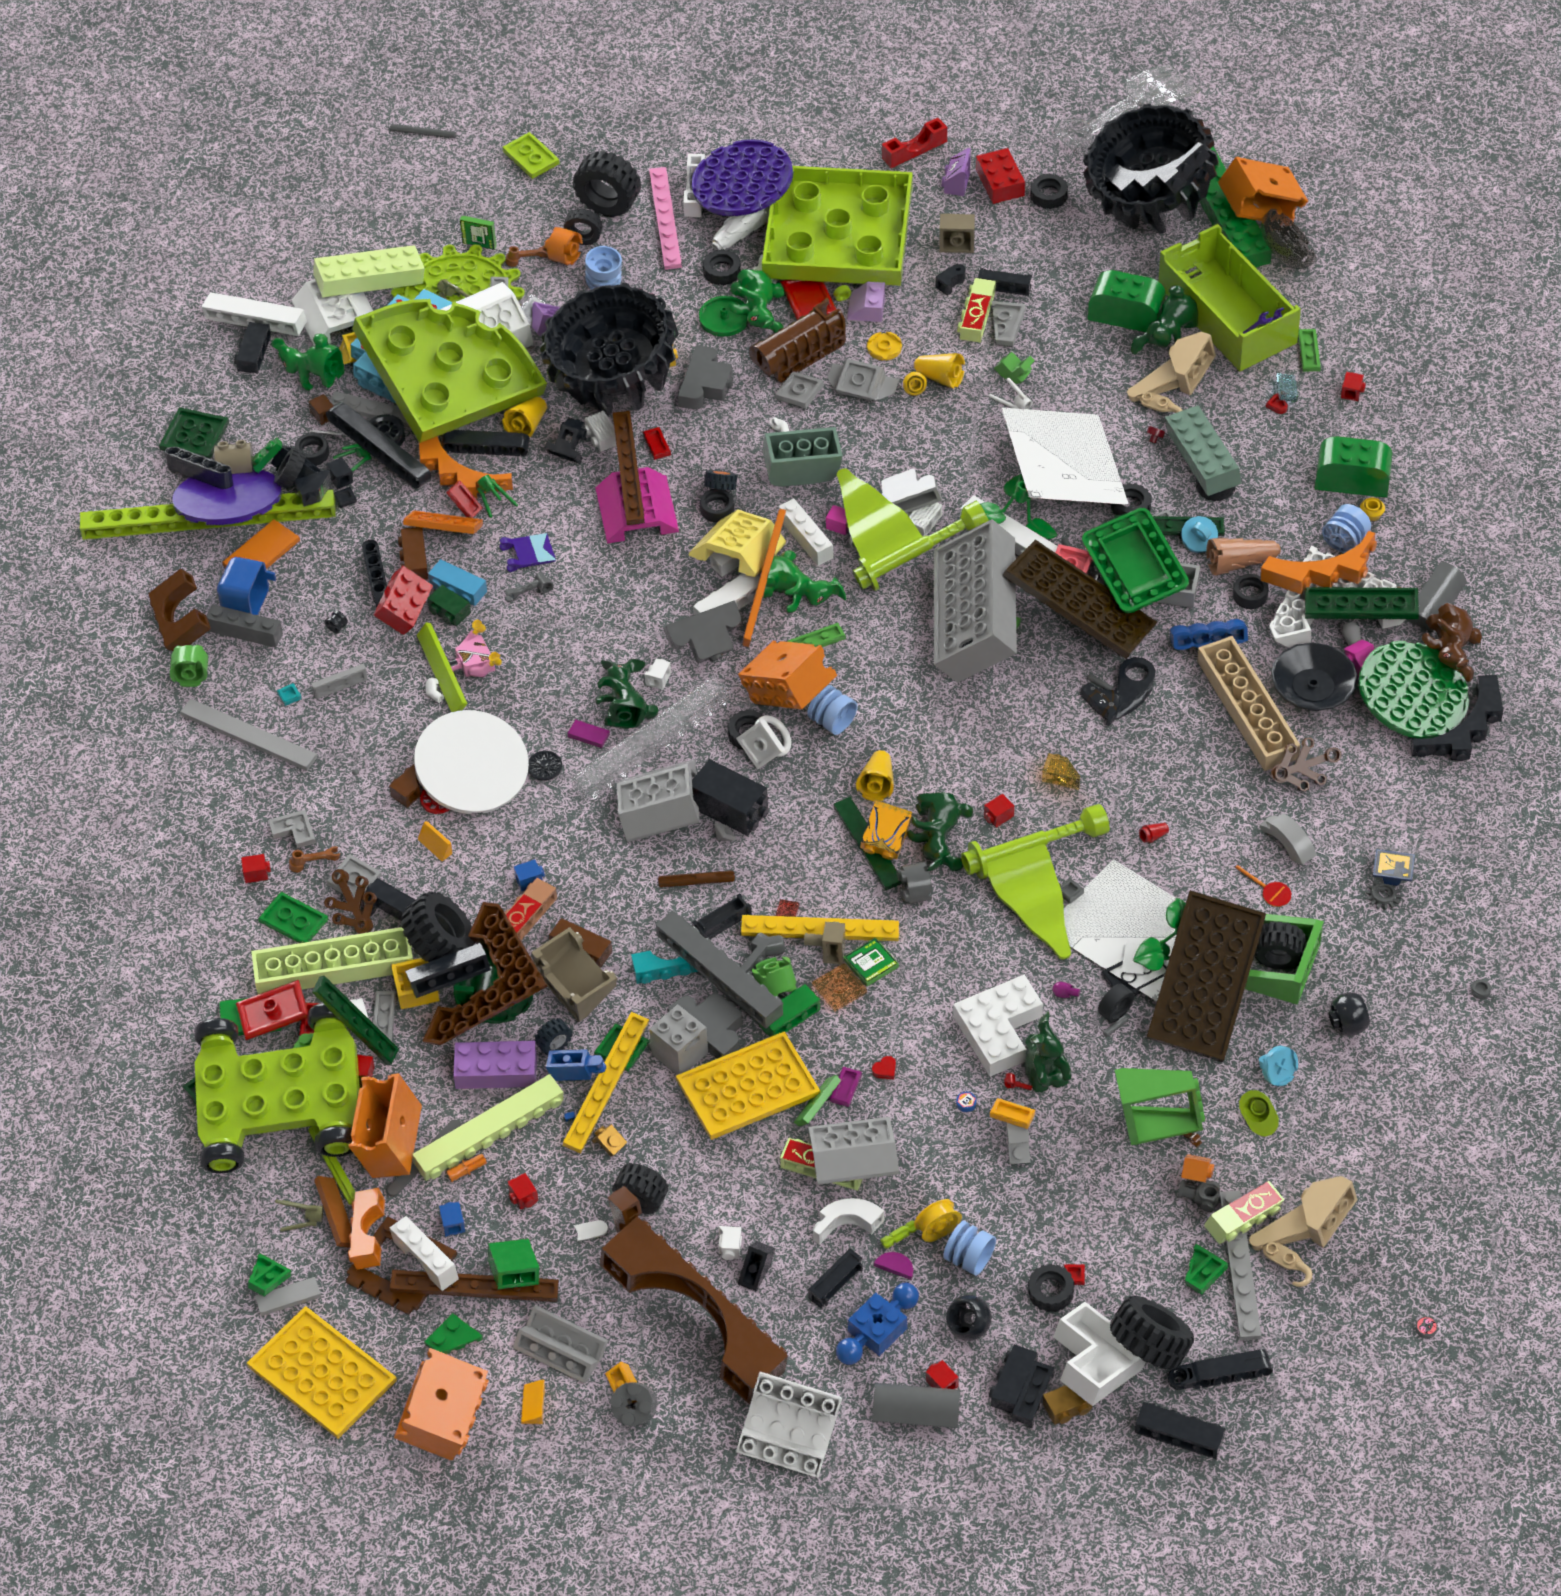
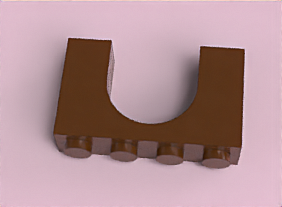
(164, 602)

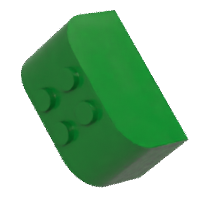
(1126, 300)
(1354, 466)

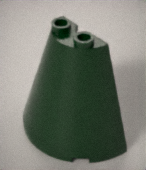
(467, 988)

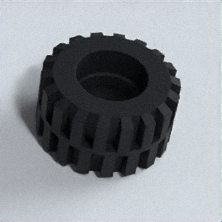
(1280, 945)
(644, 1184)

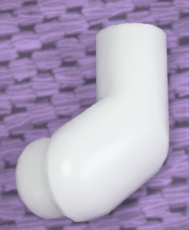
(779, 425)
(431, 690)

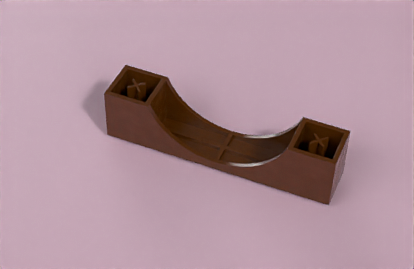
(645, 1261)

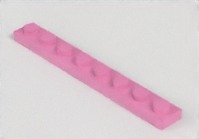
(665, 218)

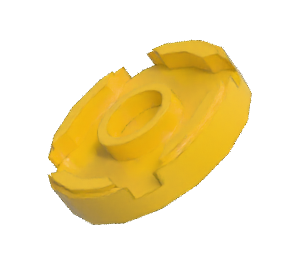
(879, 347)

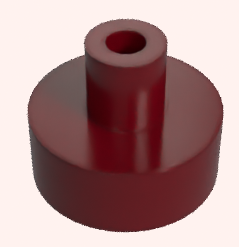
(1155, 434)

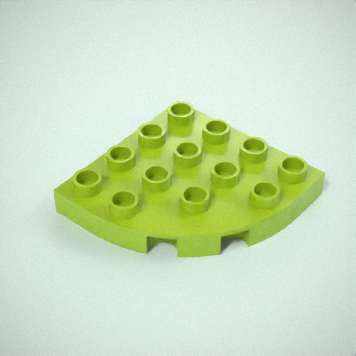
(446, 364)

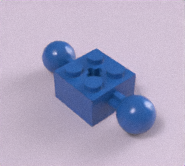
(877, 1324)

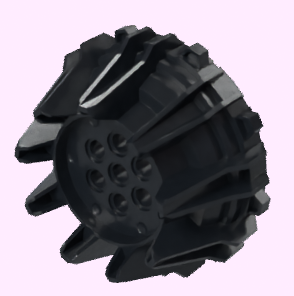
(1143, 142)
(609, 345)

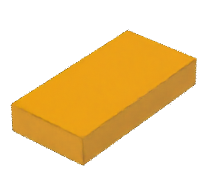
(1012, 1113)

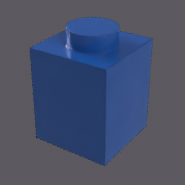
(527, 873)
(452, 1218)

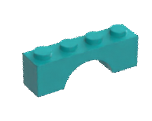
(649, 967)

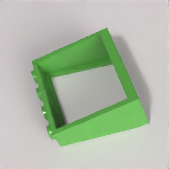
(1289, 986)
(1158, 1123)

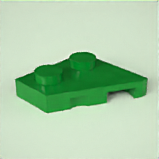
(266, 454)
(1204, 1269)
(267, 1275)
(452, 1335)

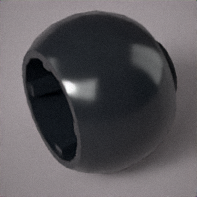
(1349, 1014)
(960, 1317)

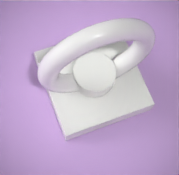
(761, 742)

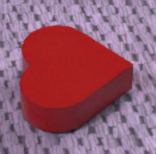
(1277, 405)
(885, 1068)

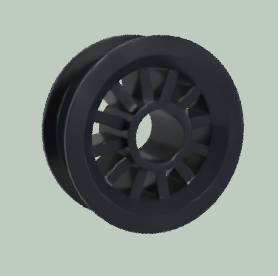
(390, 426)

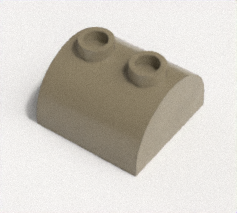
(237, 456)

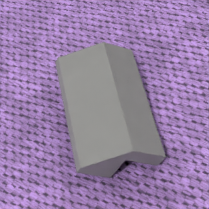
(560, 1344)

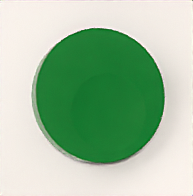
(719, 320)

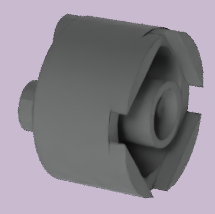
(915, 883)
(622, 1401)

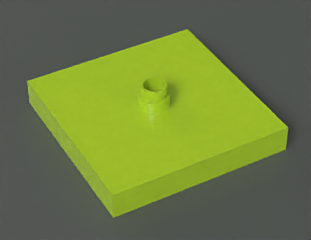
(840, 226)

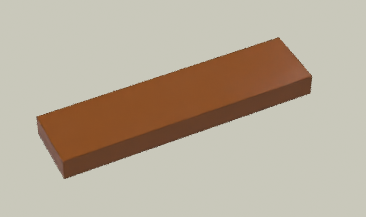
(334, 1210)

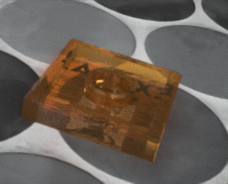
(839, 987)

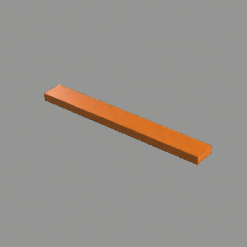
(763, 578)

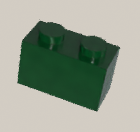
(448, 605)

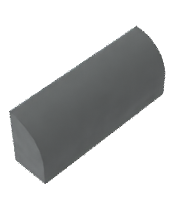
(1440, 589)
(916, 1405)

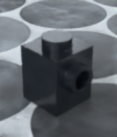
(340, 473)

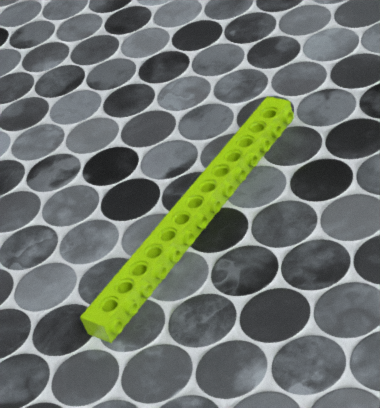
(165, 518)

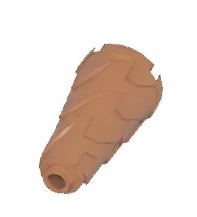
(1237, 553)

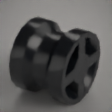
(336, 621)

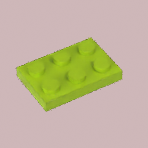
(531, 155)

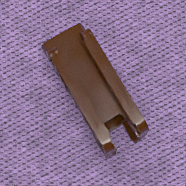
(800, 342)

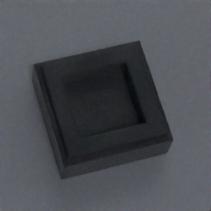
(345, 497)

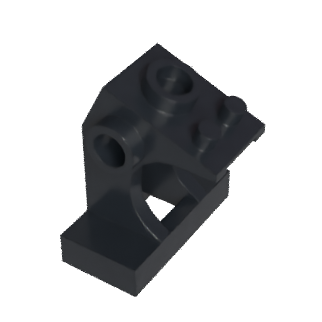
(564, 448)

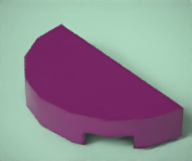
(896, 1264)

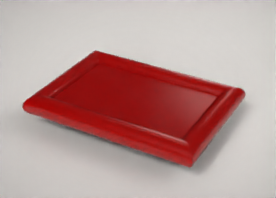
(805, 295)
(272, 1010)

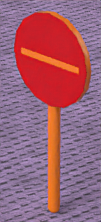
(1274, 893)

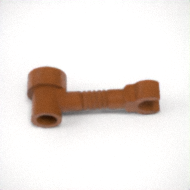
(514, 254)
(298, 858)

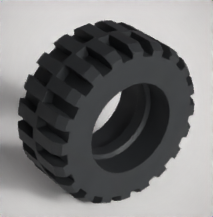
(615, 172)
(436, 926)
(1151, 1332)

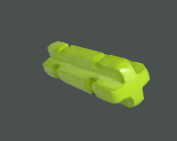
(898, 1235)

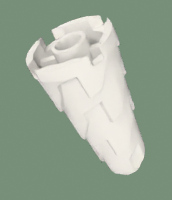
(738, 228)

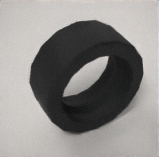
(314, 439)
(716, 494)
(1246, 601)
(1116, 1003)

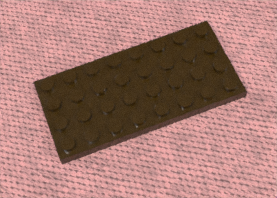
(1078, 598)
(1206, 976)

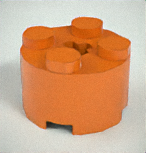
(563, 246)

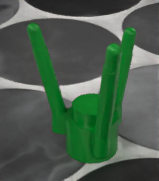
(360, 452)
(488, 485)

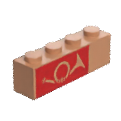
(531, 906)

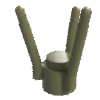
(448, 289)
(313, 1213)

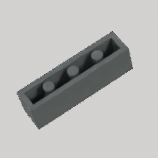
(244, 626)

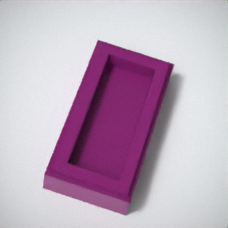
(588, 733)
(846, 1088)

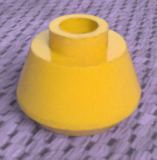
(912, 387)
(1373, 508)

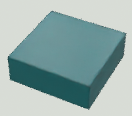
(289, 694)

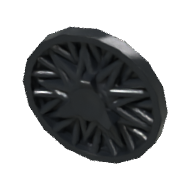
(544, 765)

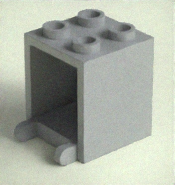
(678, 1040)

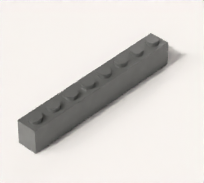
(719, 969)

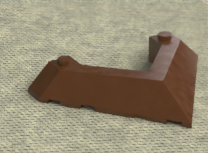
(516, 979)

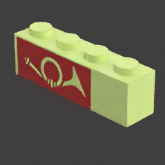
(977, 310)
(799, 1158)
(1244, 1212)

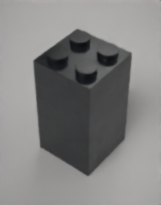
(730, 797)

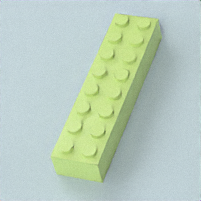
(337, 959)

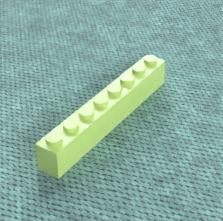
(488, 1127)

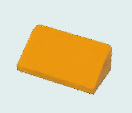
(435, 841)
(620, 1375)
(533, 1402)

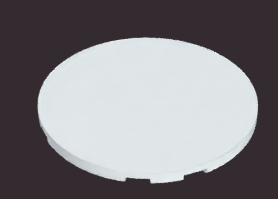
(471, 761)

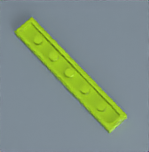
(441, 668)

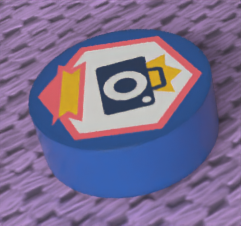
(966, 1101)

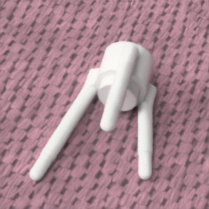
(1021, 400)

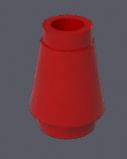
(1152, 832)

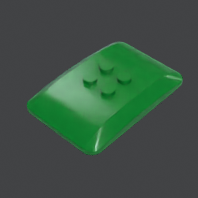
(1135, 560)

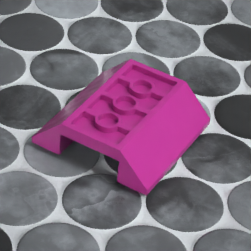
(656, 505)

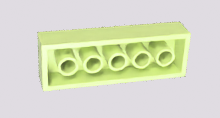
(368, 271)

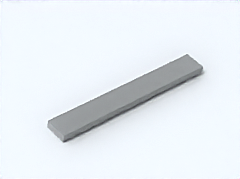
(249, 734)

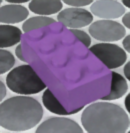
(495, 1064)

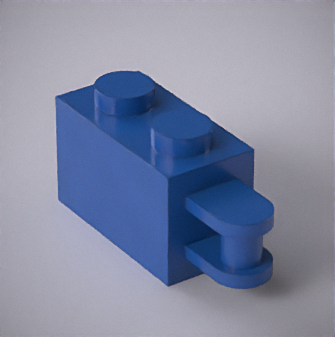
(573, 1064)

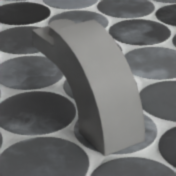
(1291, 836)
(1017, 1143)

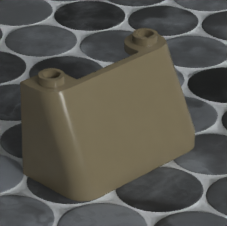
(573, 974)

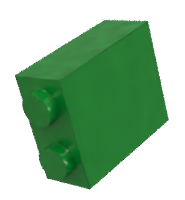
(513, 1263)

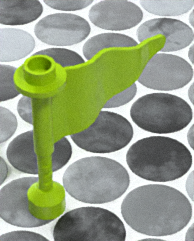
(886, 533)
(1026, 878)

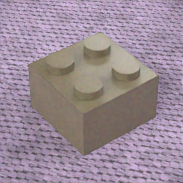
(957, 233)

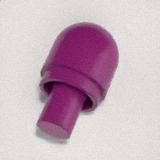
(1064, 989)

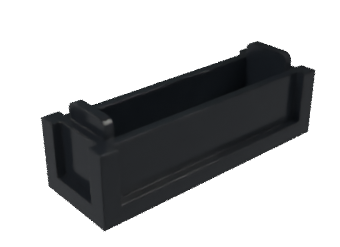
(1008, 282)
(723, 917)
(835, 1278)
(1032, 1393)

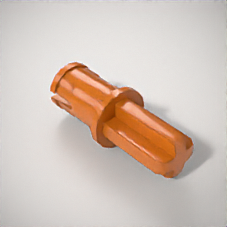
(466, 1167)

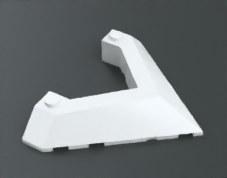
(1290, 623)

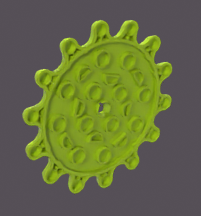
(465, 270)

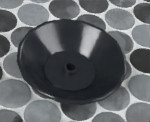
(1315, 664)

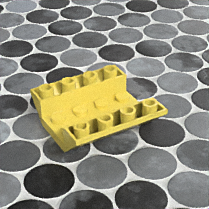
(740, 537)

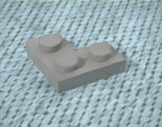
(295, 824)

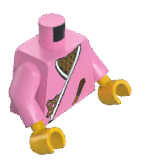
(474, 655)

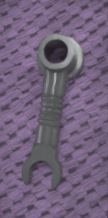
(541, 582)

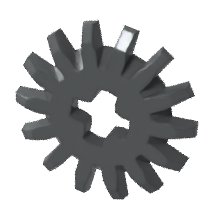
(1381, 887)

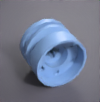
(603, 267)
(1346, 528)
(832, 710)
(969, 1248)

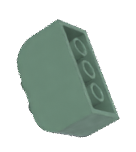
(802, 456)

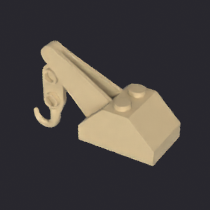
(1187, 365)
(1317, 1218)

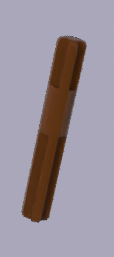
(696, 878)

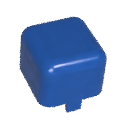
(244, 585)

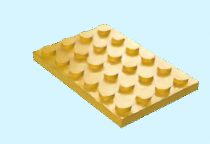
(747, 1085)
(321, 1372)

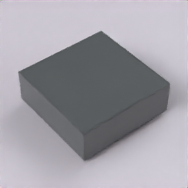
(1071, 890)

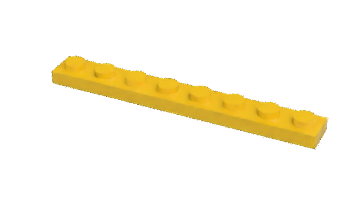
(797, 927)
(605, 1083)

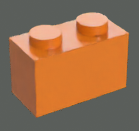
(1197, 1168)

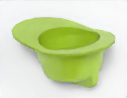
(1259, 1113)

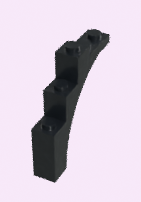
(1152, 181)
(1473, 728)

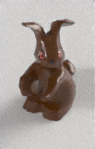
(1454, 631)

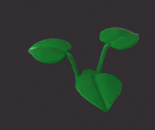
(1017, 490)
(1151, 951)

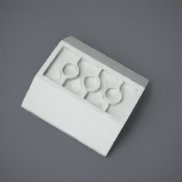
(501, 306)
(329, 313)
(789, 1424)

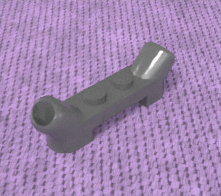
(761, 948)

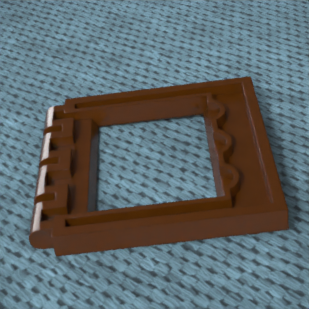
(375, 1284)

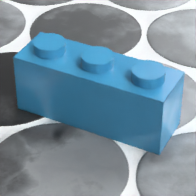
(458, 580)

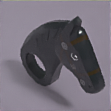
(1127, 695)

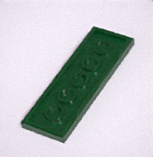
(1361, 603)

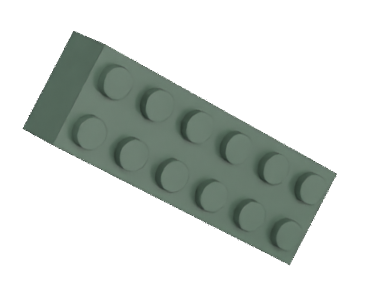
(1203, 450)

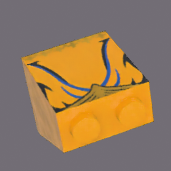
(886, 830)

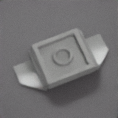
(862, 380)

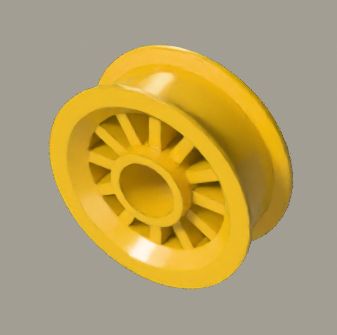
(937, 1220)

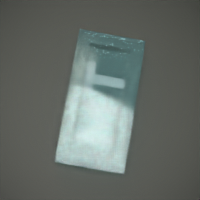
(1287, 387)

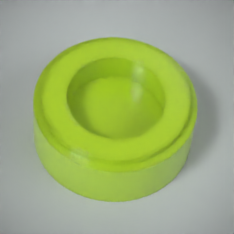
(842, 293)

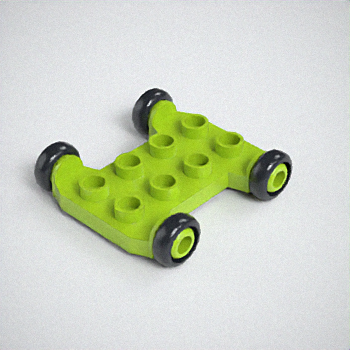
(274, 1089)

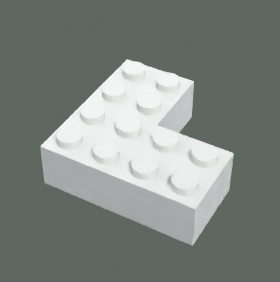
(990, 1022)
(1100, 1359)

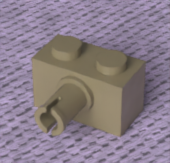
(831, 941)

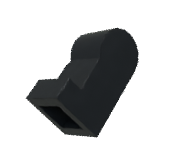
(949, 278)

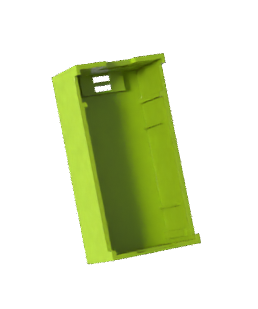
(1230, 298)

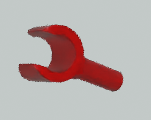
(1010, 1082)

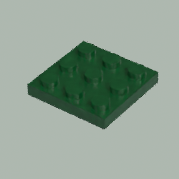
(194, 432)

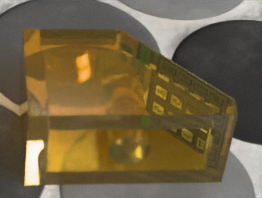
(1060, 772)

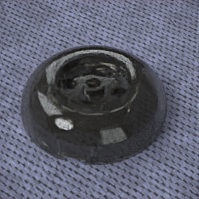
(1286, 240)

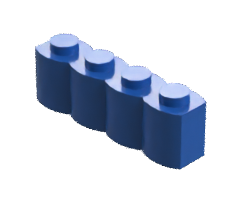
(1202, 634)

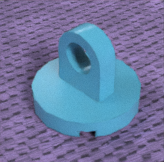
(1197, 533)
(1279, 1065)

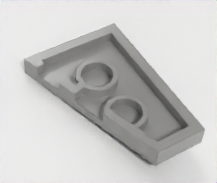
(1007, 321)

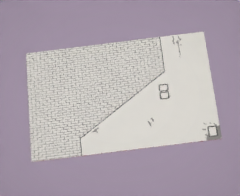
(1064, 456)
(1116, 911)

